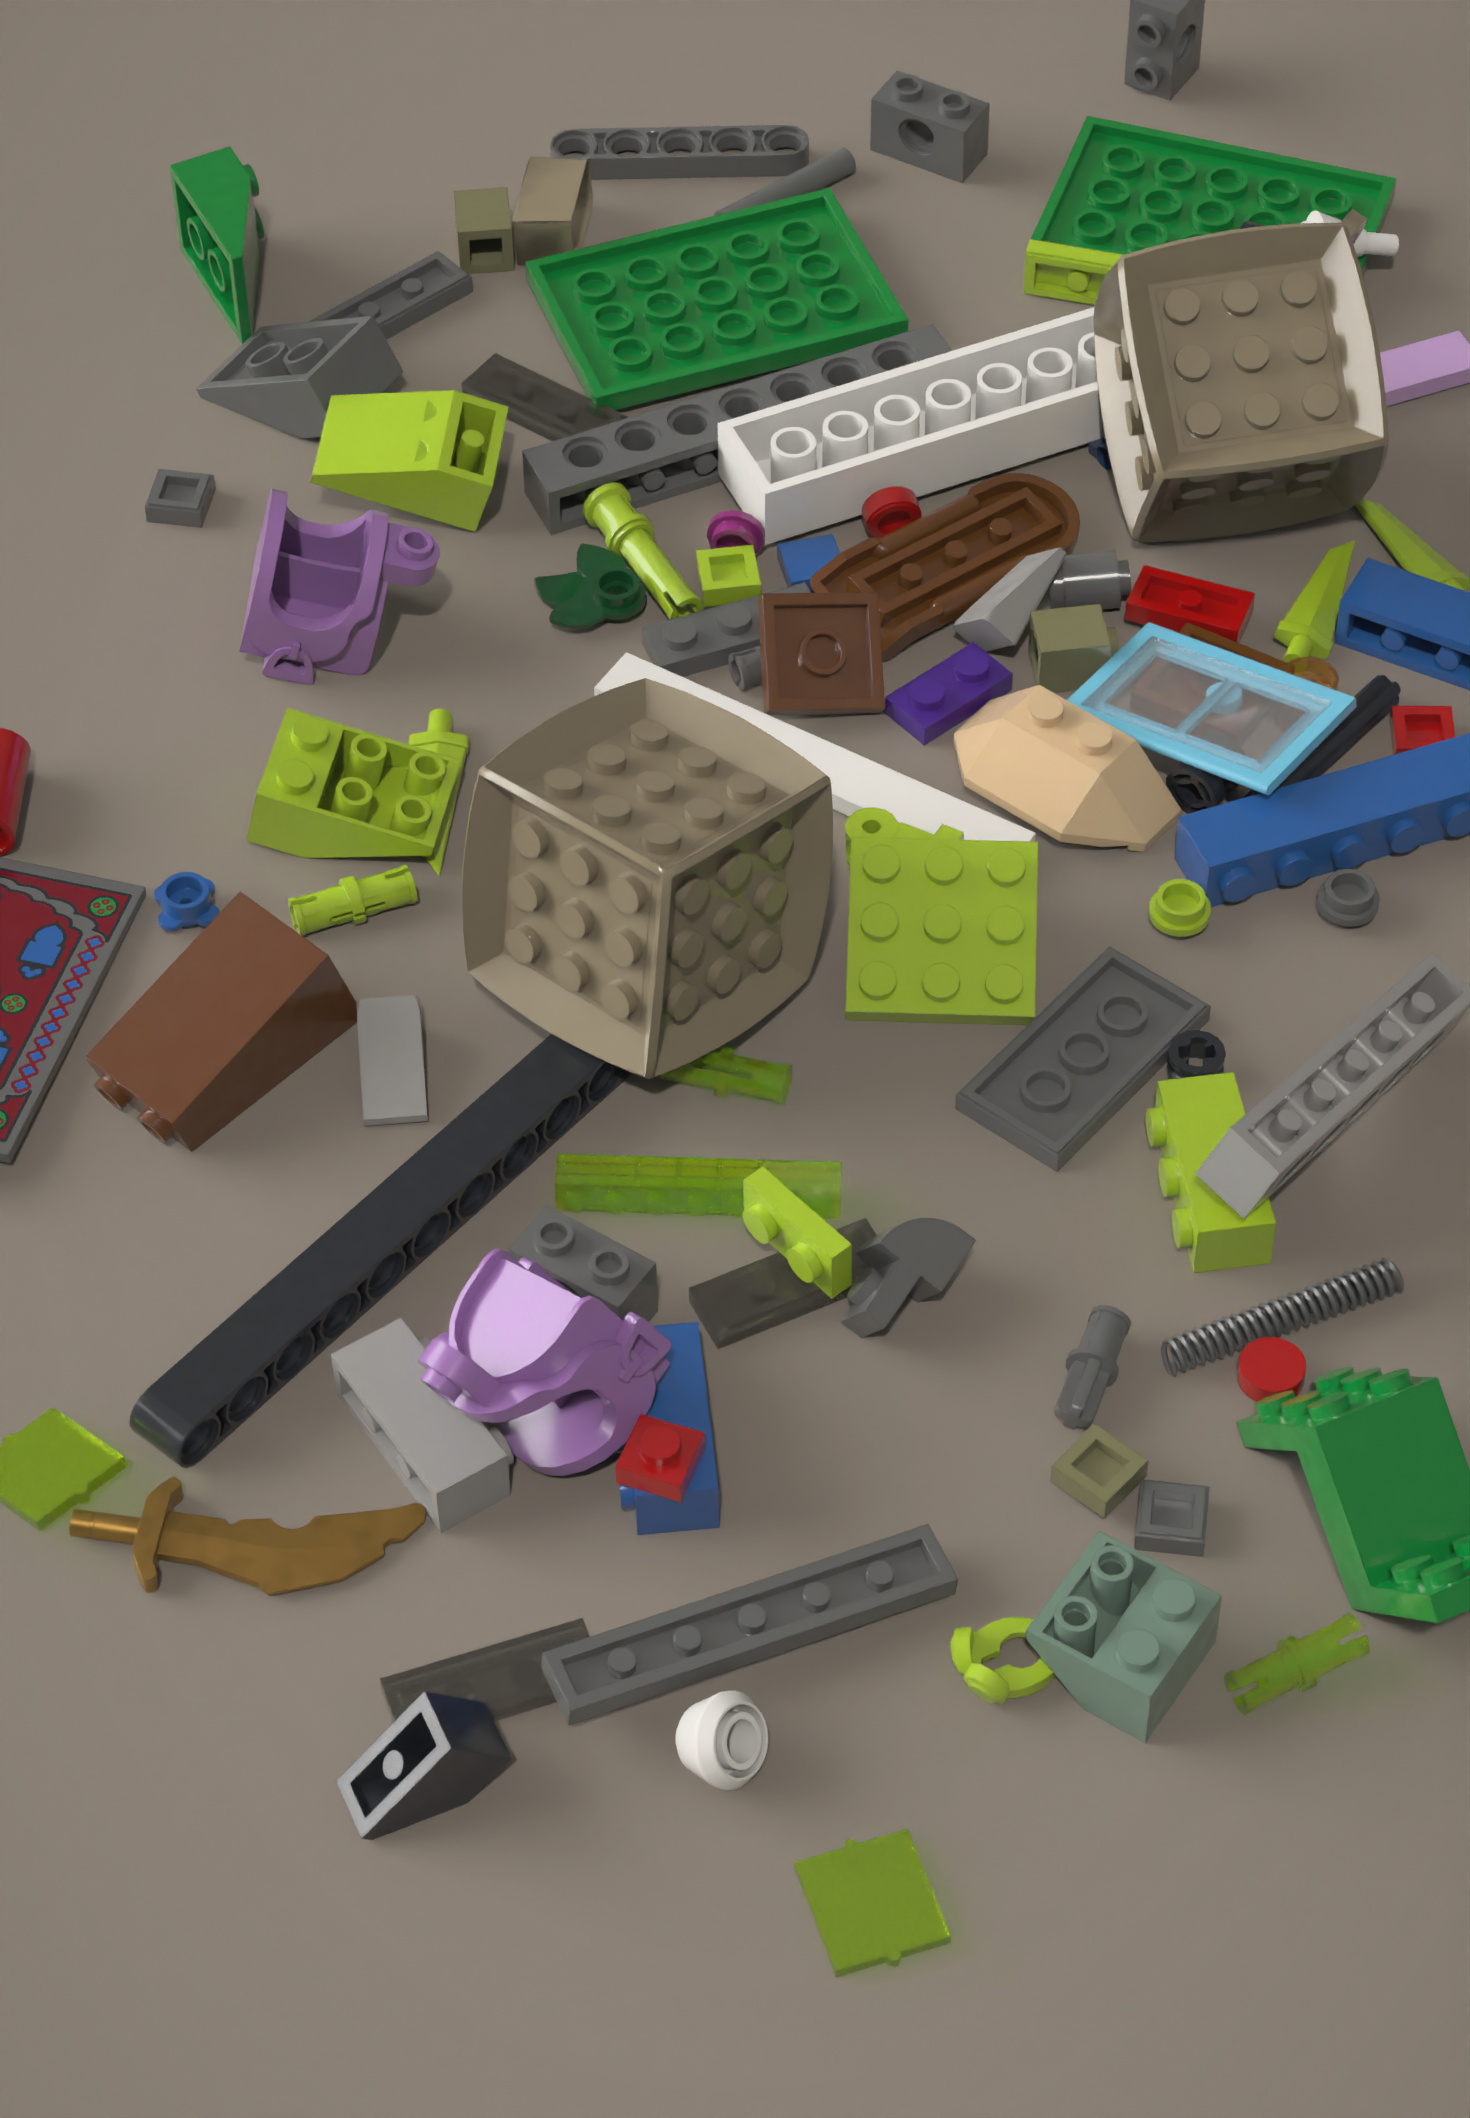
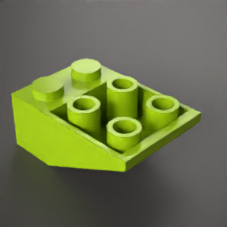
(413, 451)
(349, 793)

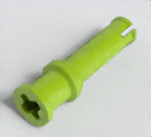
(633, 539)

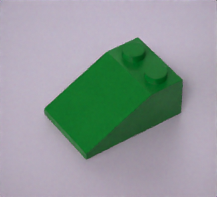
(221, 231)

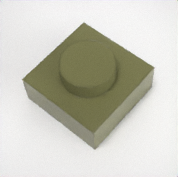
(1099, 1470)

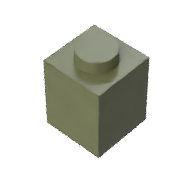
(484, 230)
(1069, 646)

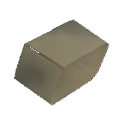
(552, 208)

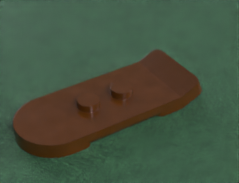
(952, 555)

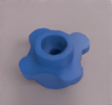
(185, 901)

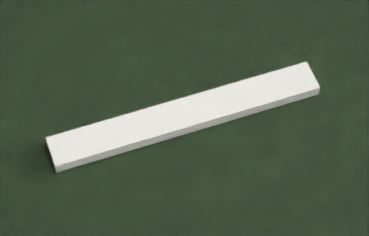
(854, 779)

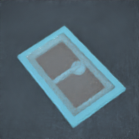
(1212, 707)

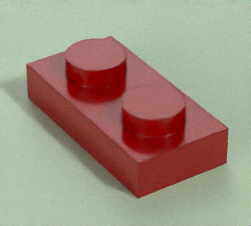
(1175, 599)

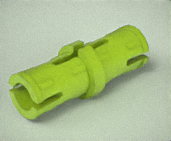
(352, 900)

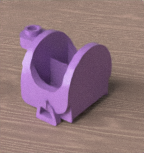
(325, 588)
(545, 1365)

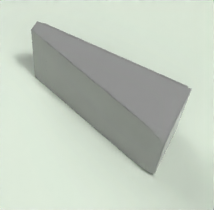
(1005, 609)
(391, 1060)

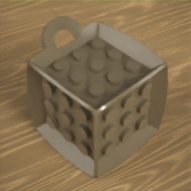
(1240, 380)
(646, 875)

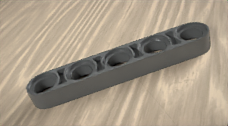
(702, 141)

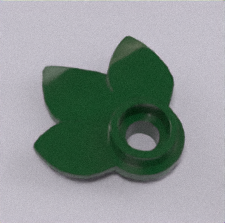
(595, 592)

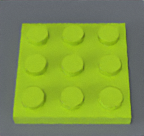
(942, 931)

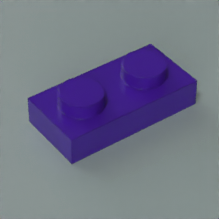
(948, 693)

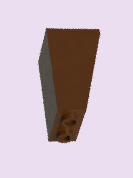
(222, 1026)

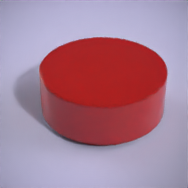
(890, 510)
(1270, 1368)

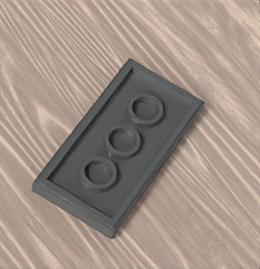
(1081, 1058)

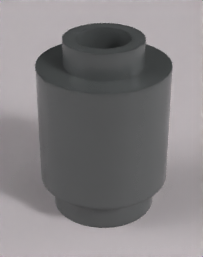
(1090, 580)

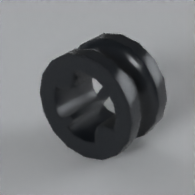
(1195, 1045)

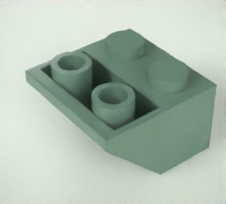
(1125, 1634)

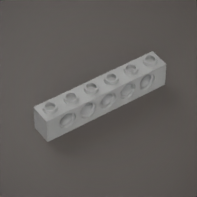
(1335, 1086)

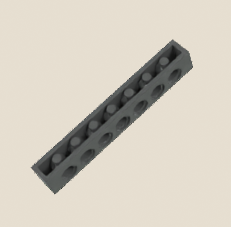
(677, 444)

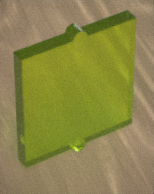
(53, 1468)
(872, 1903)

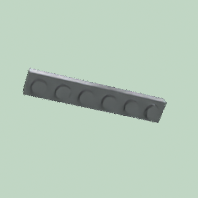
(748, 1624)

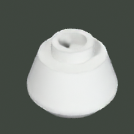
(723, 1739)

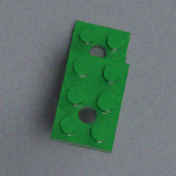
(1384, 1485)

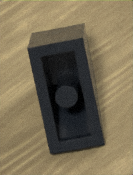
(423, 1764)

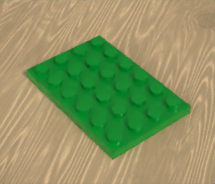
(1153, 187)
(714, 300)

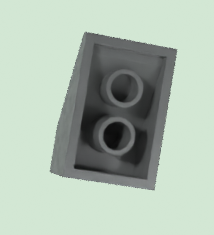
(293, 369)

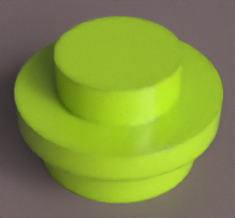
(1180, 908)

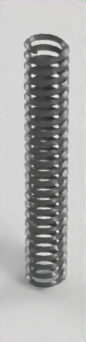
(1235, 1336)

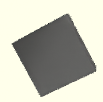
(180, 498)
(1172, 1518)

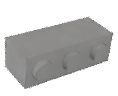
(432, 1447)

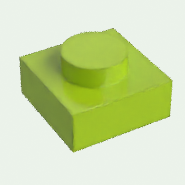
(727, 574)

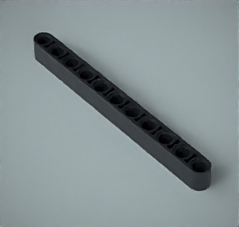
(370, 1250)

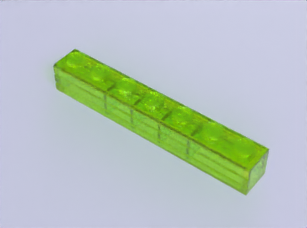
(685, 1184)

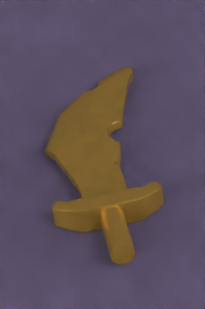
(250, 1549)

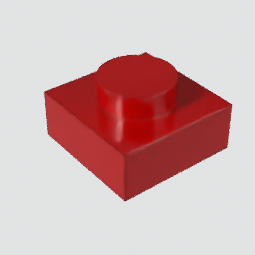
(660, 1457)

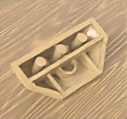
(1064, 771)

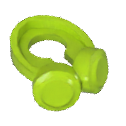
(996, 1686)

